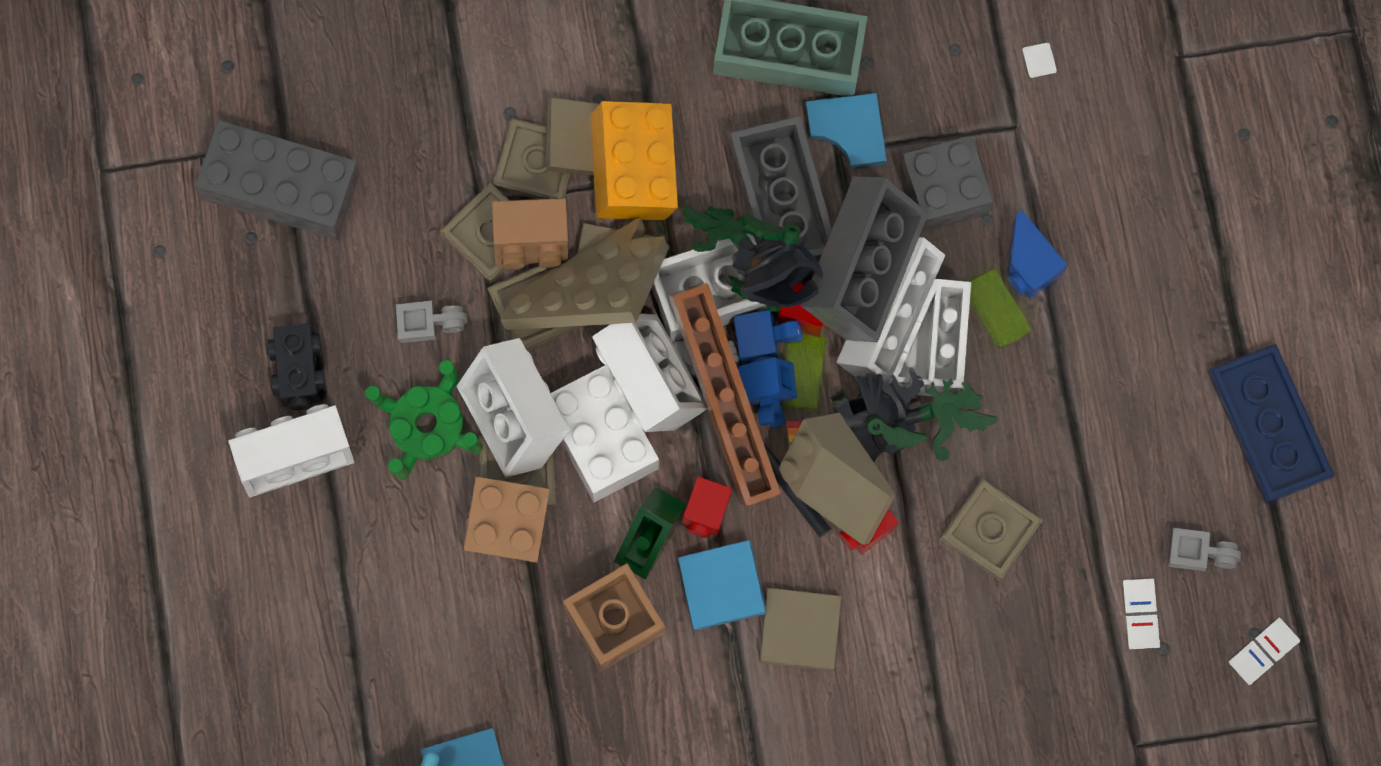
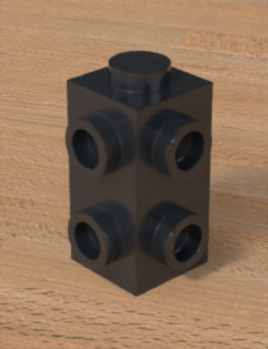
(296, 376)

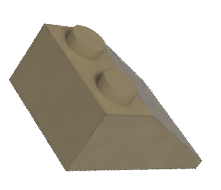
(837, 476)

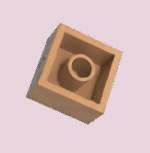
(530, 232)
(506, 519)
(614, 617)

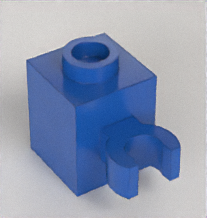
(760, 337)
(767, 385)

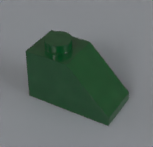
(650, 532)

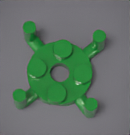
(420, 402)

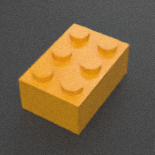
(633, 160)

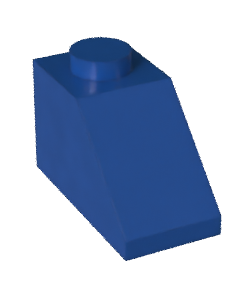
(1032, 259)

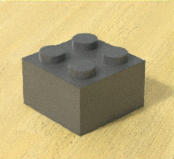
(947, 182)

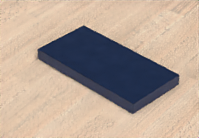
(1271, 423)

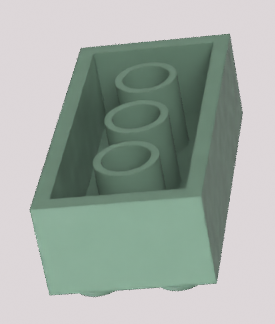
(790, 45)

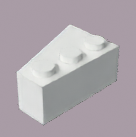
(938, 338)

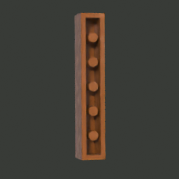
(724, 394)

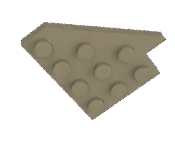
(594, 287)

